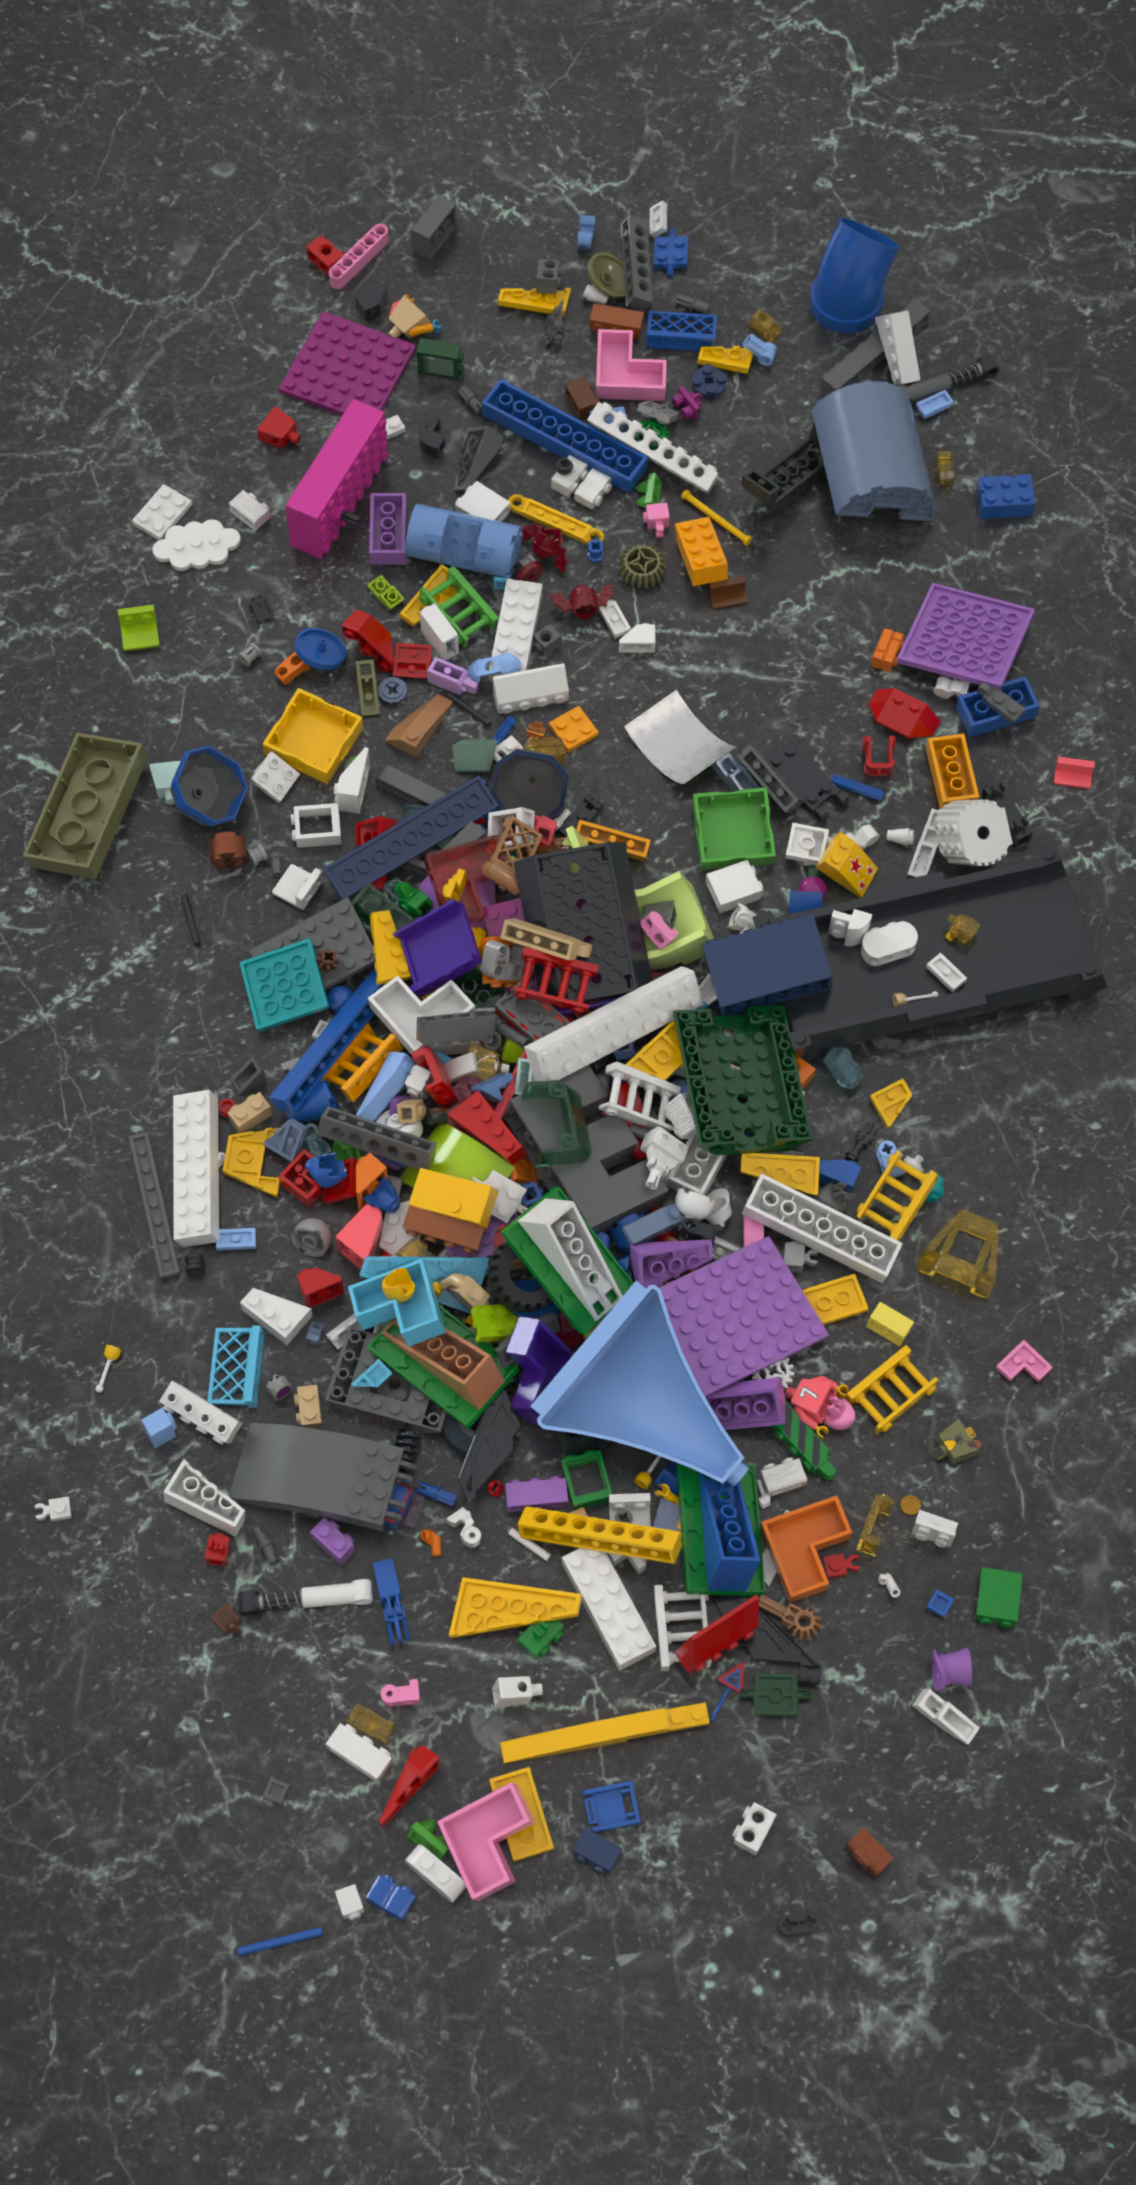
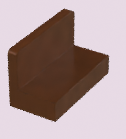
(728, 593)

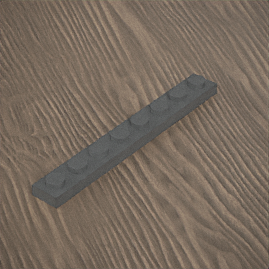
(154, 1205)

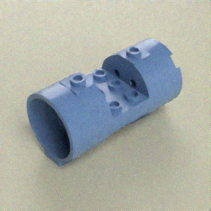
(463, 541)

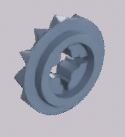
(392, 683)

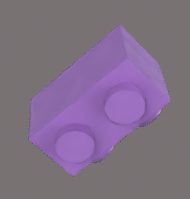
(332, 1540)

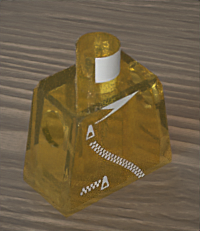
(488, 1062)

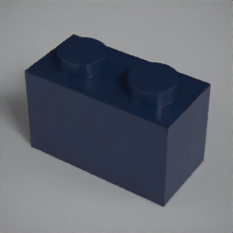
(596, 1851)

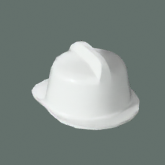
(721, 1209)

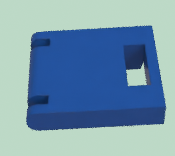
(607, 1807)

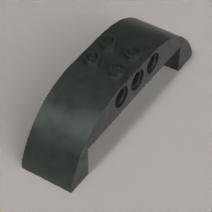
(789, 475)

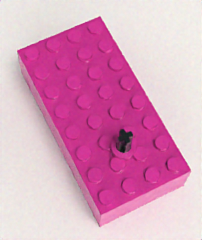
(337, 480)

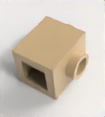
(417, 1107)

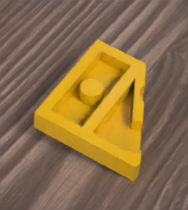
(891, 1101)

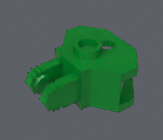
(412, 900)

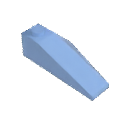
(387, 1085)

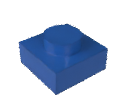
(940, 1603)

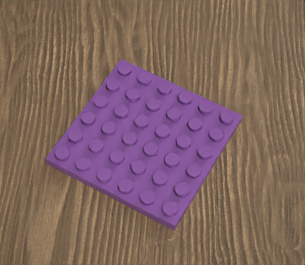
(966, 636)

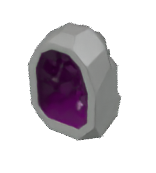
(278, 1387)

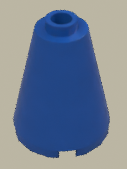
(315, 1104)

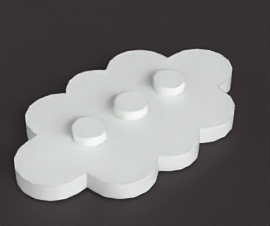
(196, 545)

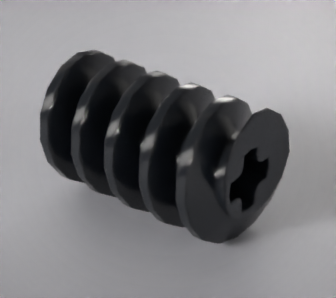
(406, 1440)

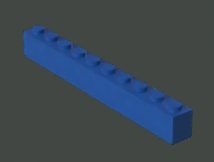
(326, 1048)

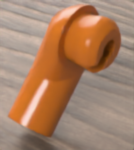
(433, 1540)

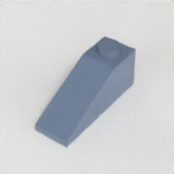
(653, 1225)

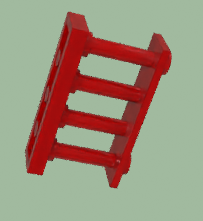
(550, 962)

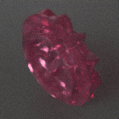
(461, 1087)

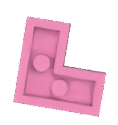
(1024, 1358)

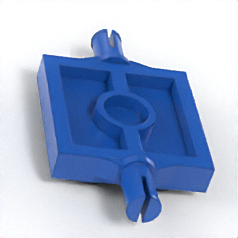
(670, 252)

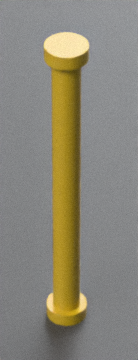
(687, 496)

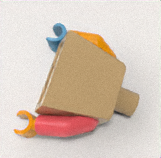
(410, 319)

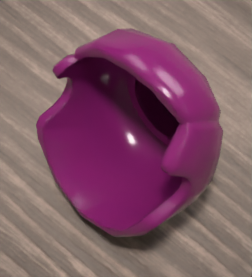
(813, 884)

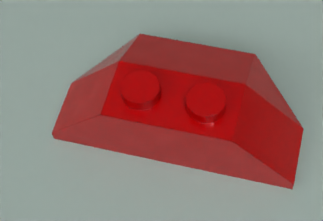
(903, 713)

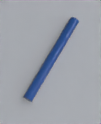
(275, 1942)

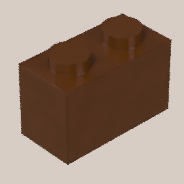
(581, 396)

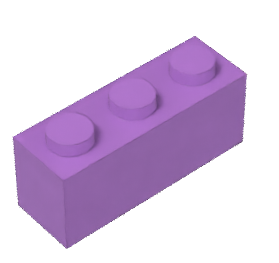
(536, 1493)

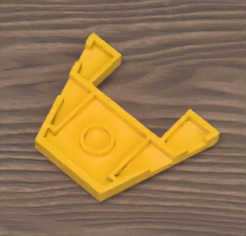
(245, 1160)

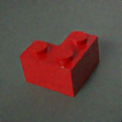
(298, 1180)

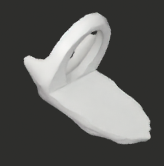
(742, 918)

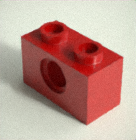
(323, 254)

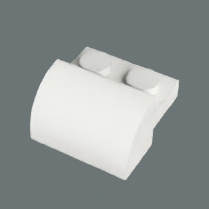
(850, 927)

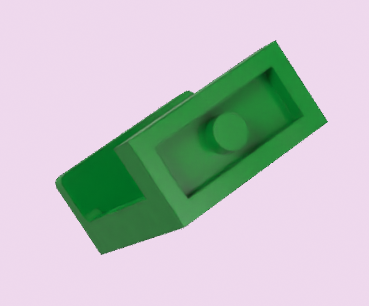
(998, 1597)

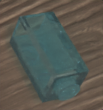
(843, 1067)

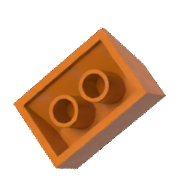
(368, 1176)

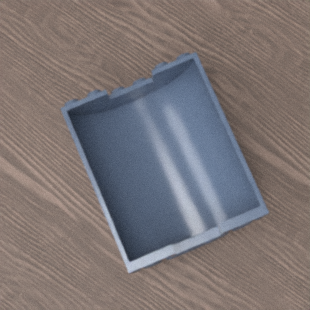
(873, 451)

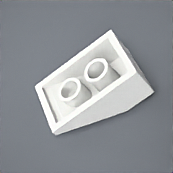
(352, 784)

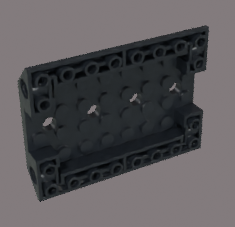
(611, 915)

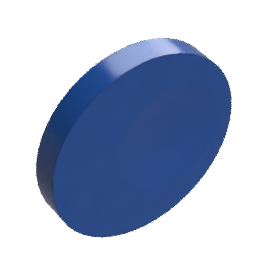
(320, 648)

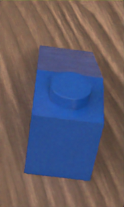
(839, 1171)

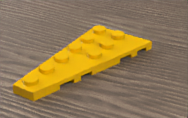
(497, 1606)

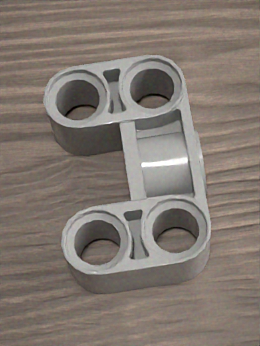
(499, 965)

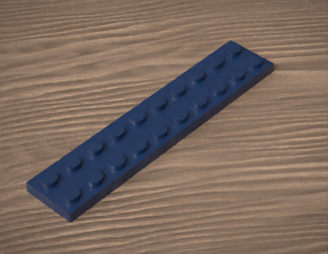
(410, 838)

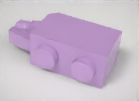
(450, 677)

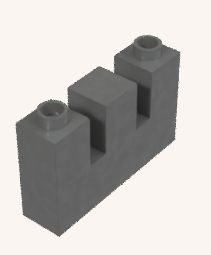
(596, 1195)

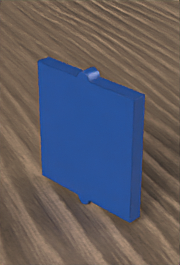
(804, 900)

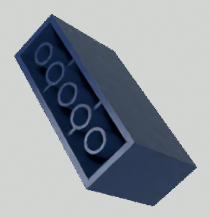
(767, 965)

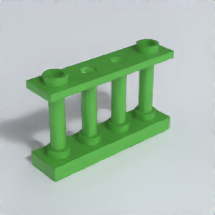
(466, 592)

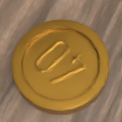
(910, 1505)

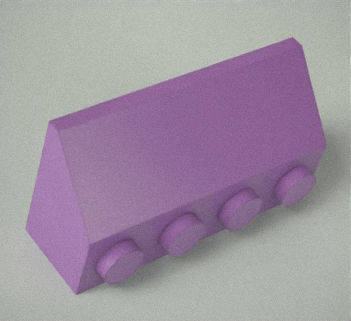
(750, 1404)

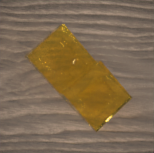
(370, 1723)

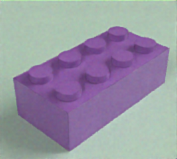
(387, 528)

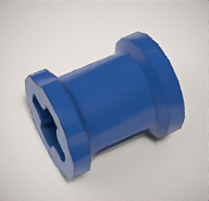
(595, 551)

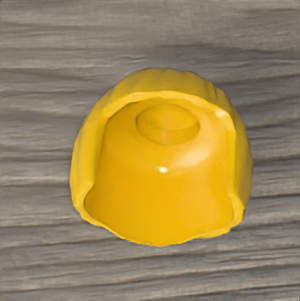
(398, 1285)

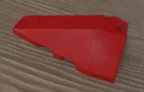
(368, 830)
(416, 1772)

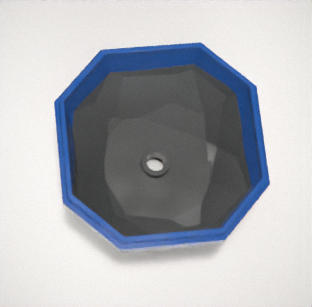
(215, 779)

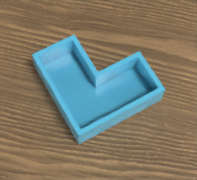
(417, 1318)

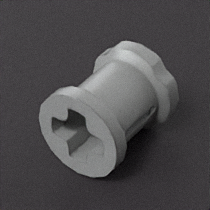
(249, 654)

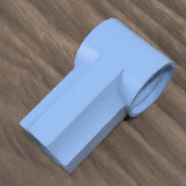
(764, 351)

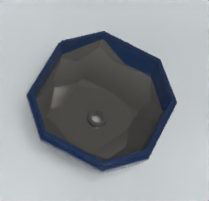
(515, 789)

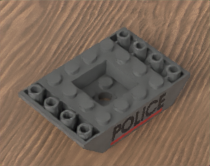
(399, 1407)

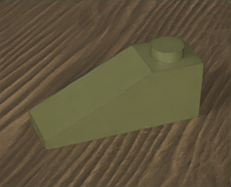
(367, 687)

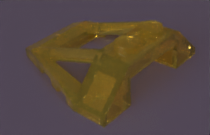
(956, 1268)

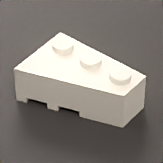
(276, 1314)

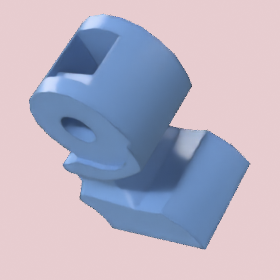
(586, 232)

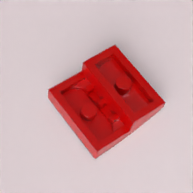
(412, 660)

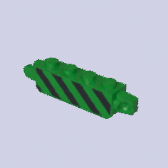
(805, 1445)

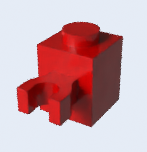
(217, 1549)

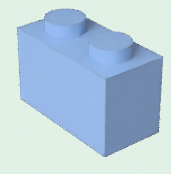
(159, 1427)

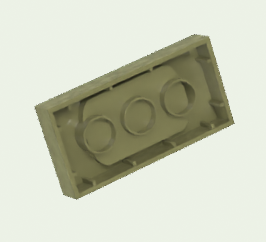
(86, 805)

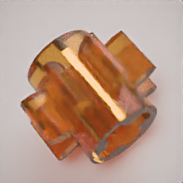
(536, 730)

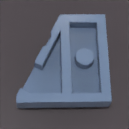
(287, 1139)

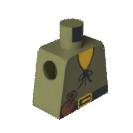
(958, 1442)

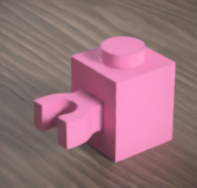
(657, 518)

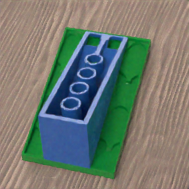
(720, 1534)

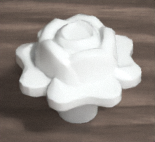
(915, 1162)

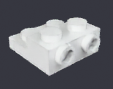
(807, 843)

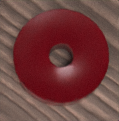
(530, 572)

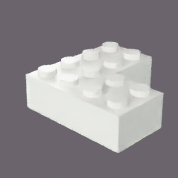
(400, 1008)

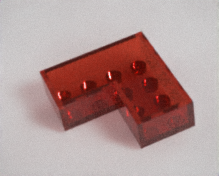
(468, 857)

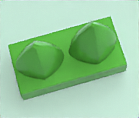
(652, 488)
(423, 1833)

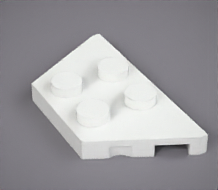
(393, 1235)

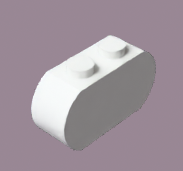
(889, 943)
(435, 1873)

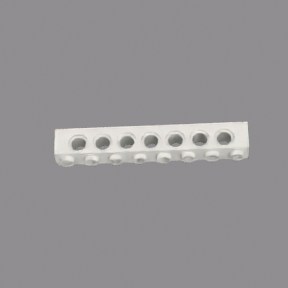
(703, 483)

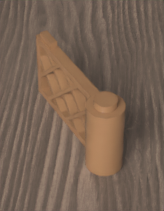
(504, 872)

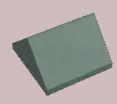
(474, 755)

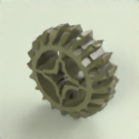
(641, 557)

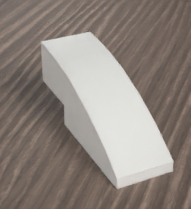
(945, 1716)

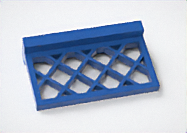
(681, 338)

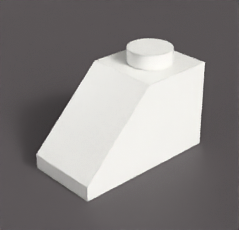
(639, 639)

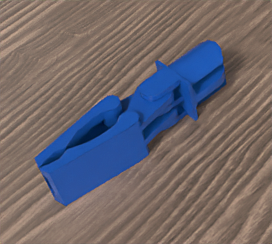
(389, 1591)

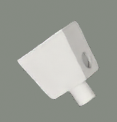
(514, 1691)

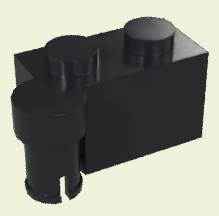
(577, 1443)

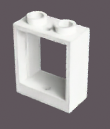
(496, 818)
(316, 839)

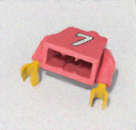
(812, 1398)

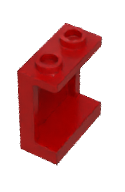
(441, 1089)

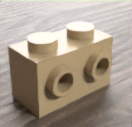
(249, 1113)
(309, 1407)

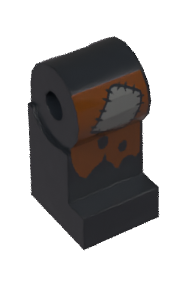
(434, 1113)

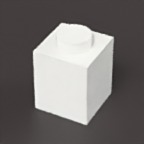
(349, 1902)

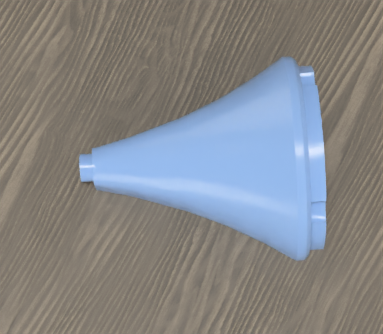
(639, 1391)

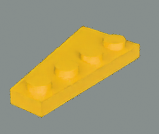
(411, 612)
(793, 1171)

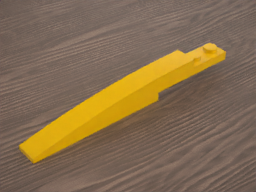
(604, 1732)

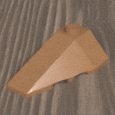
(419, 726)

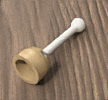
(900, 998)

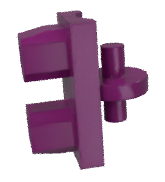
(690, 401)

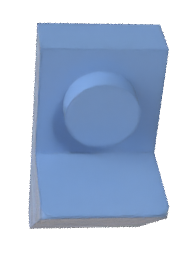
(491, 1087)

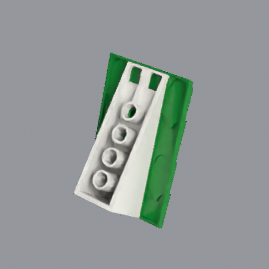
(568, 1259)

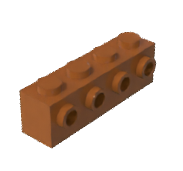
(443, 1229)

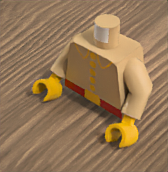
(465, 1291)

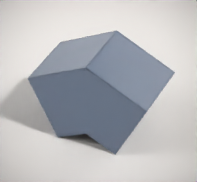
(315, 1333)

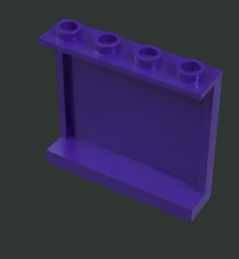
(439, 947)

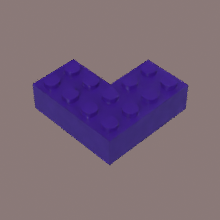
(541, 1356)

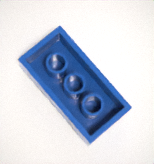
(980, 718)

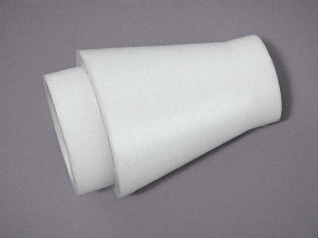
(594, 295)
(901, 836)

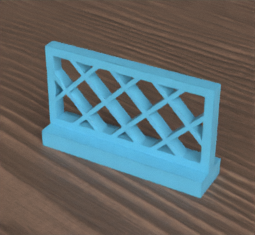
(252, 1363)

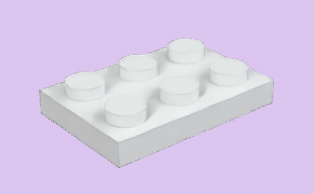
(162, 512)

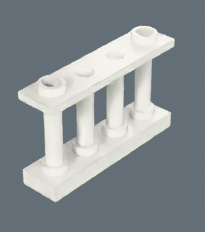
(650, 1084)
(664, 1617)

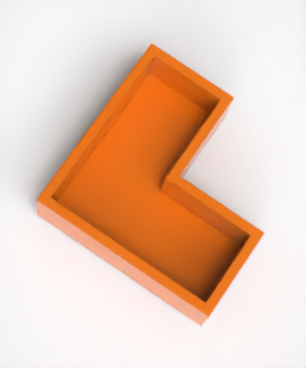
(795, 1542)

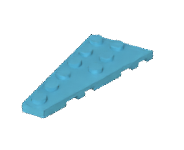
(439, 1269)

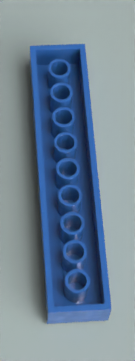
(564, 434)

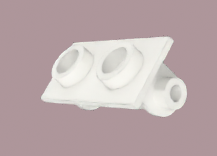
(339, 1333)

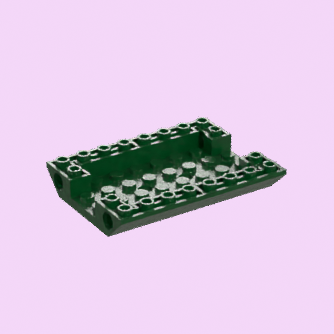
(765, 1080)

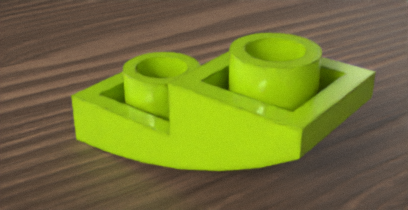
(385, 593)

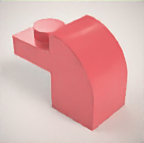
(546, 827)

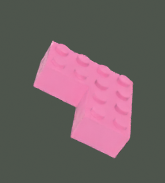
(626, 377)
(475, 1837)

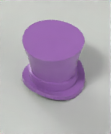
(951, 1669)

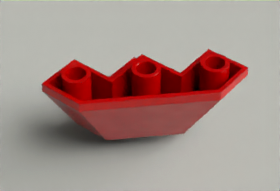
(372, 638)

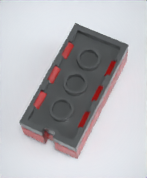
(529, 1016)

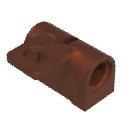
(869, 1853)

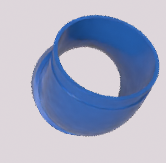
(852, 278)

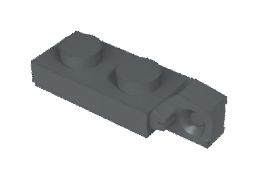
(1001, 702)

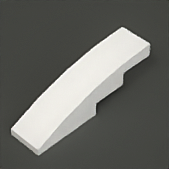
(926, 848)

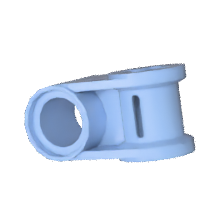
(883, 1157)

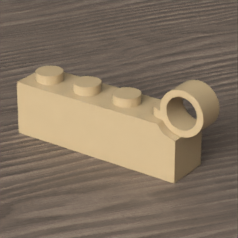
(544, 940)

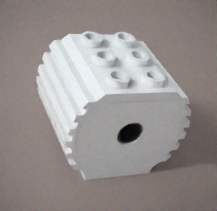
(972, 832)

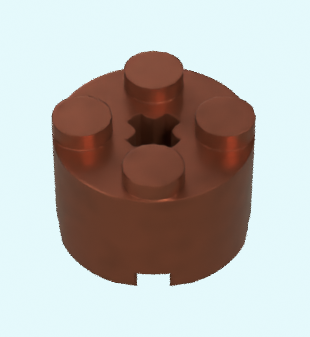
(227, 850)

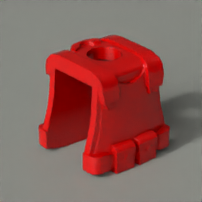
(878, 769)

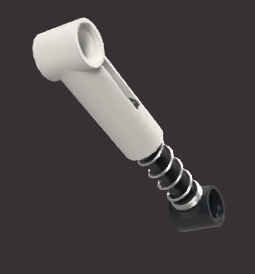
(356, 1592)

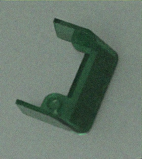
(573, 1145)

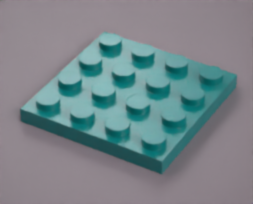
(284, 985)

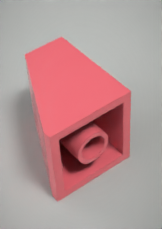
(361, 1235)

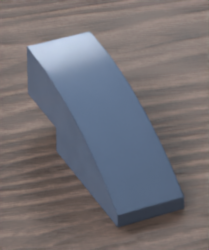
(732, 774)

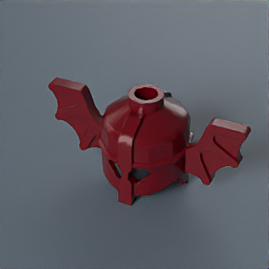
(546, 546)
(582, 599)

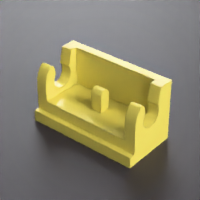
(889, 1324)

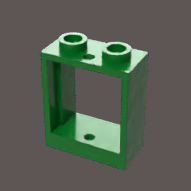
(590, 1499)

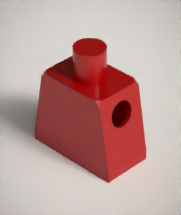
(278, 429)

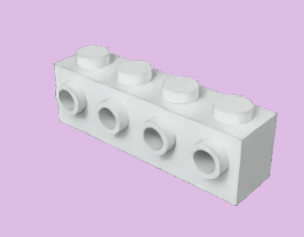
(201, 1412)

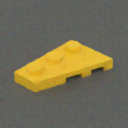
(731, 359)

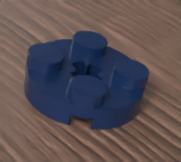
(710, 373)

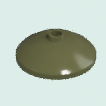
(607, 274)

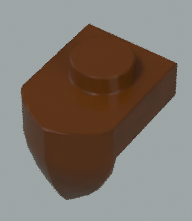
(226, 1619)

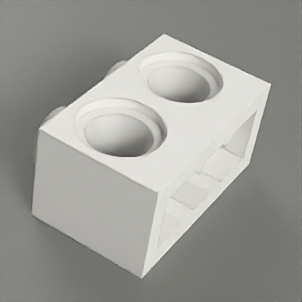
(758, 1830)

